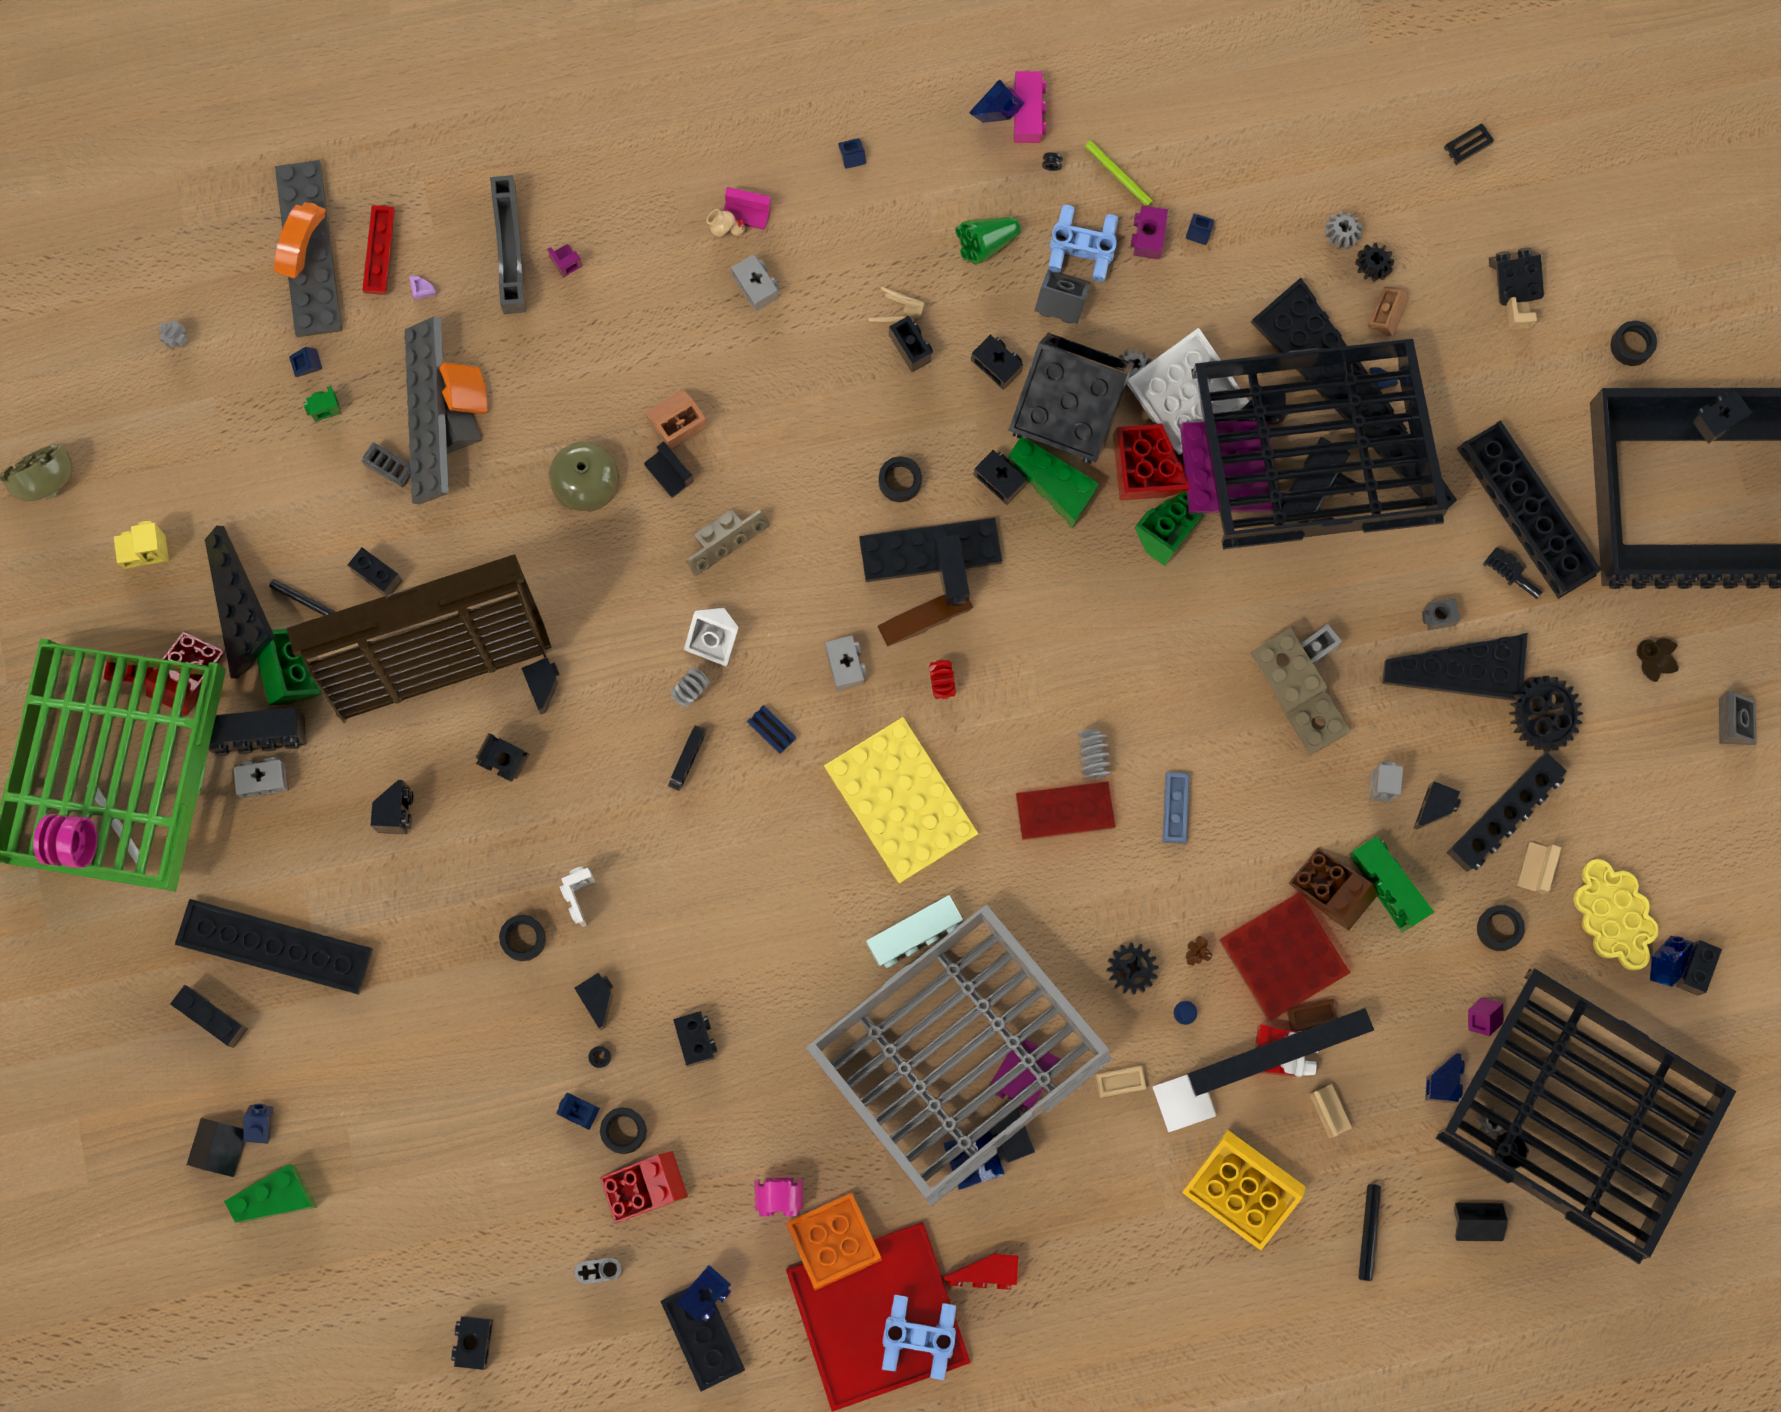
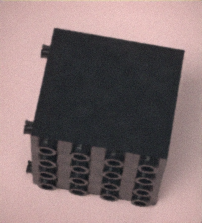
(1071, 397)

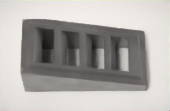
(370, 455)

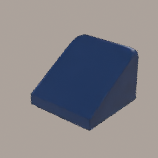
(852, 153)
(1199, 229)
(305, 361)

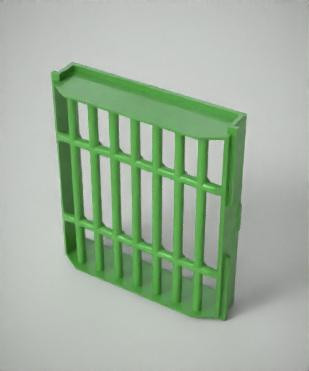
(29, 742)

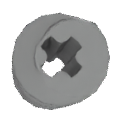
(1093, 754)

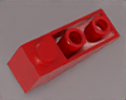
(993, 1269)

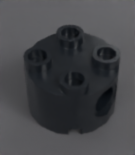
(514, 759)

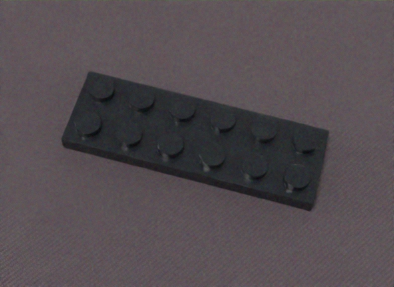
(912, 550)

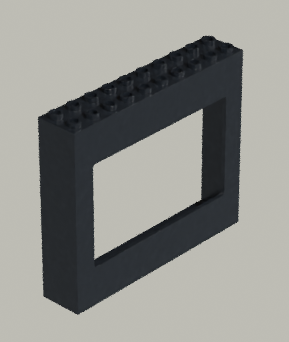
(1668, 416)

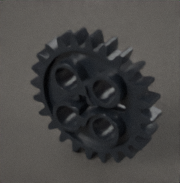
(1541, 692)

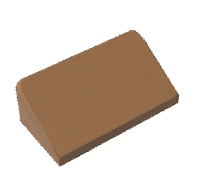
(1388, 310)

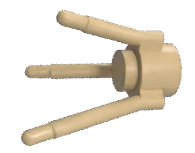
(912, 307)

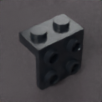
(1518, 275)

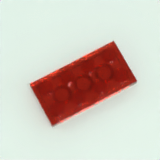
(1065, 810)

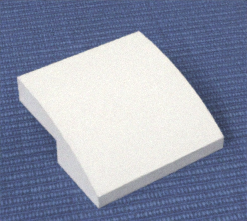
(1180, 1105)

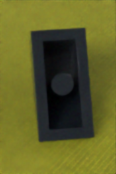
(542, 682)
(1437, 804)
(596, 997)

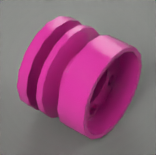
(65, 841)

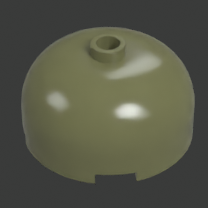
(39, 477)
(592, 484)

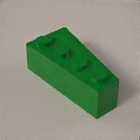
(1054, 480)
(1392, 885)

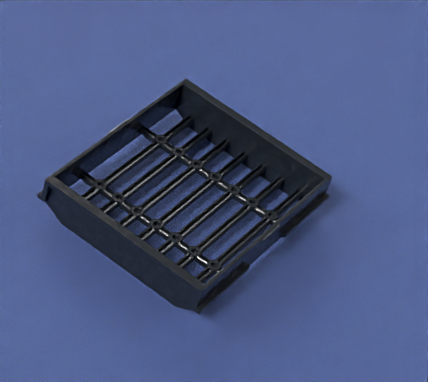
(1416, 416)
(1688, 1155)

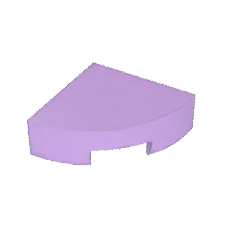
(421, 288)

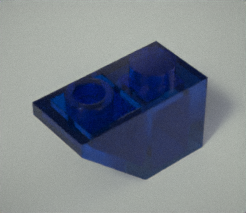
(1670, 960)
(1444, 1082)

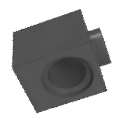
(1447, 607)

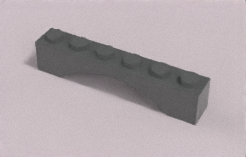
(509, 244)

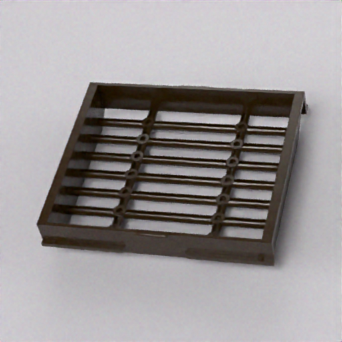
(427, 655)

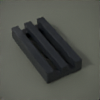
(1454, 153)

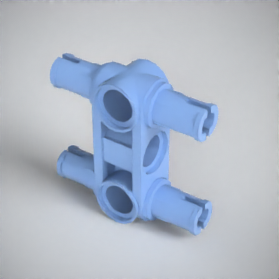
(1083, 243)
(919, 1337)

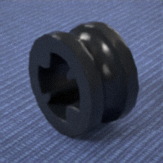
(1052, 161)
(607, 1056)

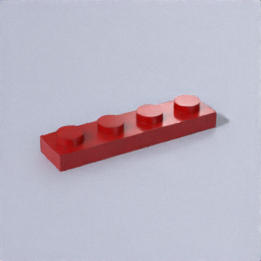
(378, 250)

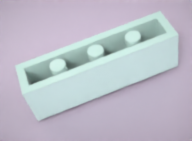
(914, 931)

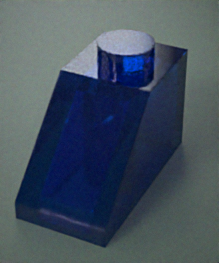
(997, 104)

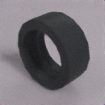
(1643, 330)
(900, 462)
(1517, 920)
(513, 922)
(605, 1125)

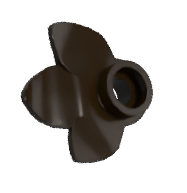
(1660, 659)

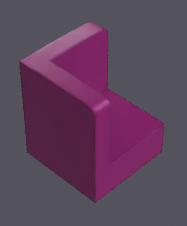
(565, 260)
(1485, 1016)

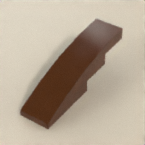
(920, 620)

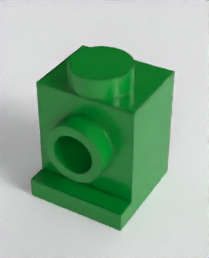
(322, 405)

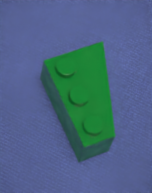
(272, 1196)

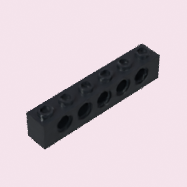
(1544, 767)

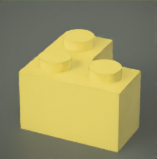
(141, 546)

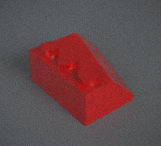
(1147, 463)

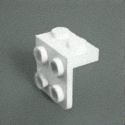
(577, 879)

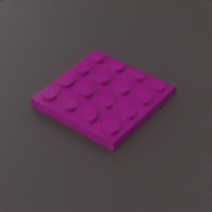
(1198, 468)

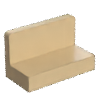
(1538, 868)
(1330, 1111)

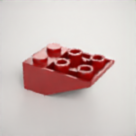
(187, 650)
(643, 1187)

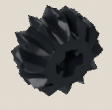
(1376, 268)

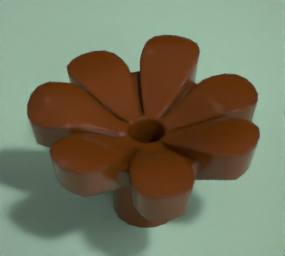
(1198, 951)

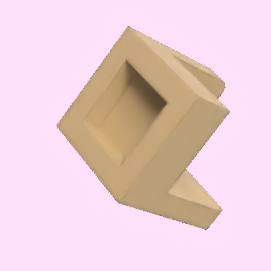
(1519, 315)

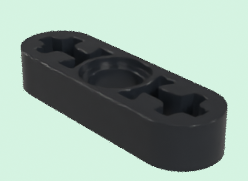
(687, 758)

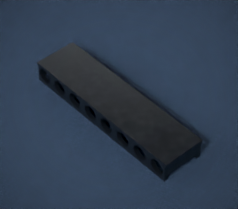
(1529, 509)

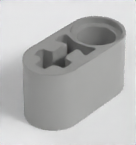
(592, 1278)

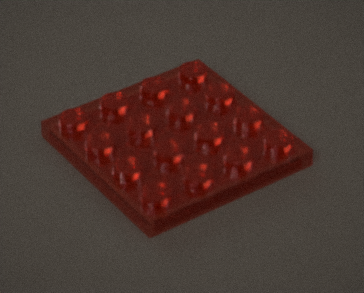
(1284, 956)

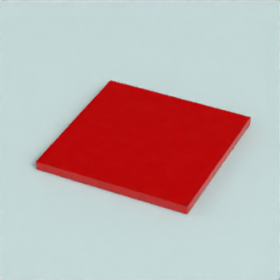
(850, 1317)

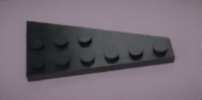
(239, 611)
(1473, 669)

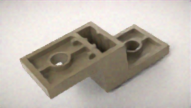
(1300, 691)

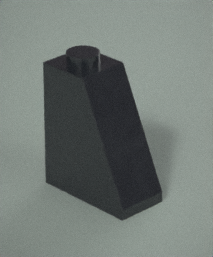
(952, 570)

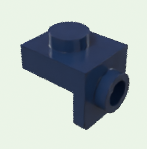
(577, 1110)
(257, 1123)

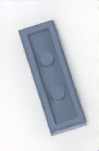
(1175, 808)

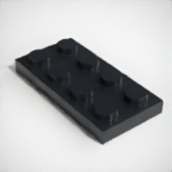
(704, 1344)

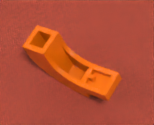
(295, 238)

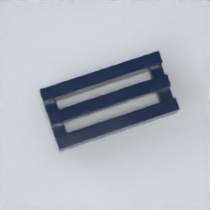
(757, 715)

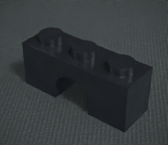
(208, 1016)

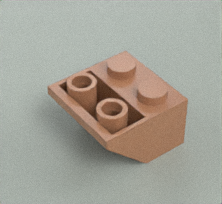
(676, 419)

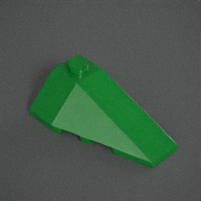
(1166, 527)

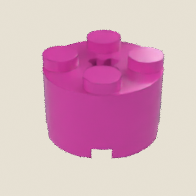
(779, 1196)

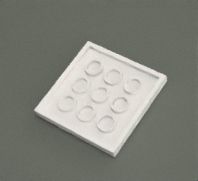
(1172, 395)

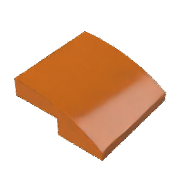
(464, 388)

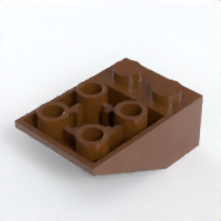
(1334, 888)

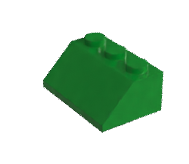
(283, 673)

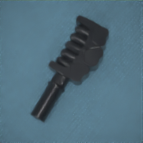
(1511, 570)

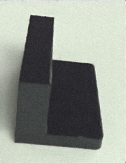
(668, 470)
(1480, 1221)

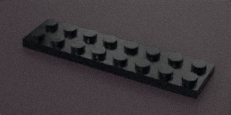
(274, 946)

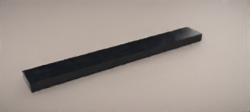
(1280, 1052)

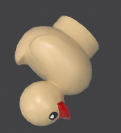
(723, 221)

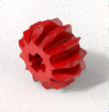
(942, 679)

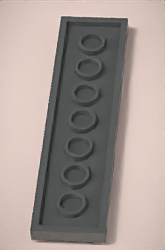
(314, 289)
(426, 411)

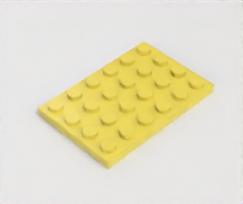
(901, 800)

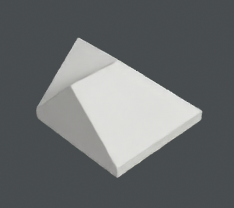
(712, 635)

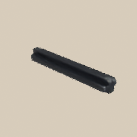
(1369, 1232)

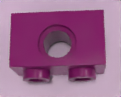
(1154, 220)

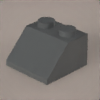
(1062, 297)

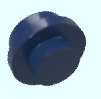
(1185, 1012)

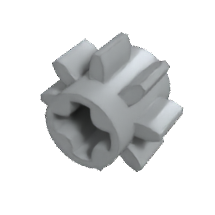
(172, 334)
(1488, 1127)

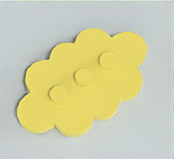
(1615, 914)

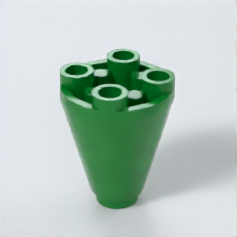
(985, 237)

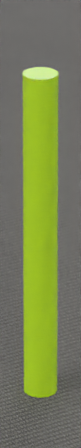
(1118, 173)

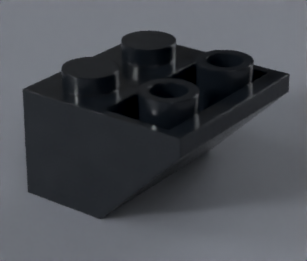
(391, 809)

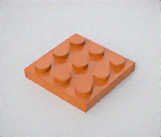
(833, 1241)

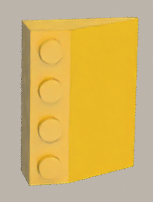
(1244, 1190)

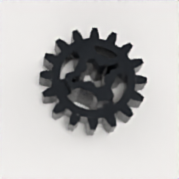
(1142, 972)

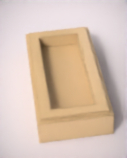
(1120, 1082)

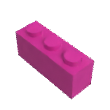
(1028, 120)

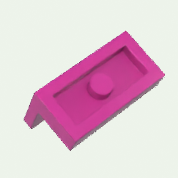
(748, 206)

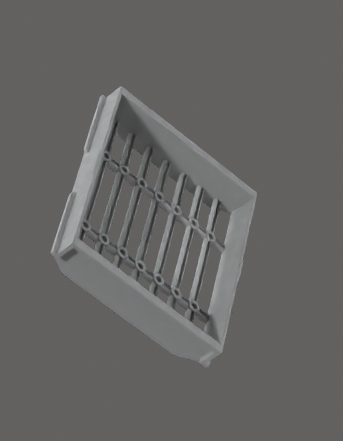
(1044, 987)

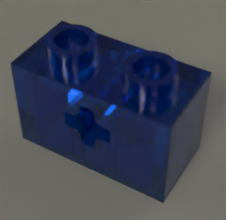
(707, 1280)

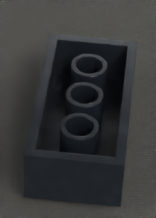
(257, 731)

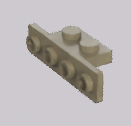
(724, 537)

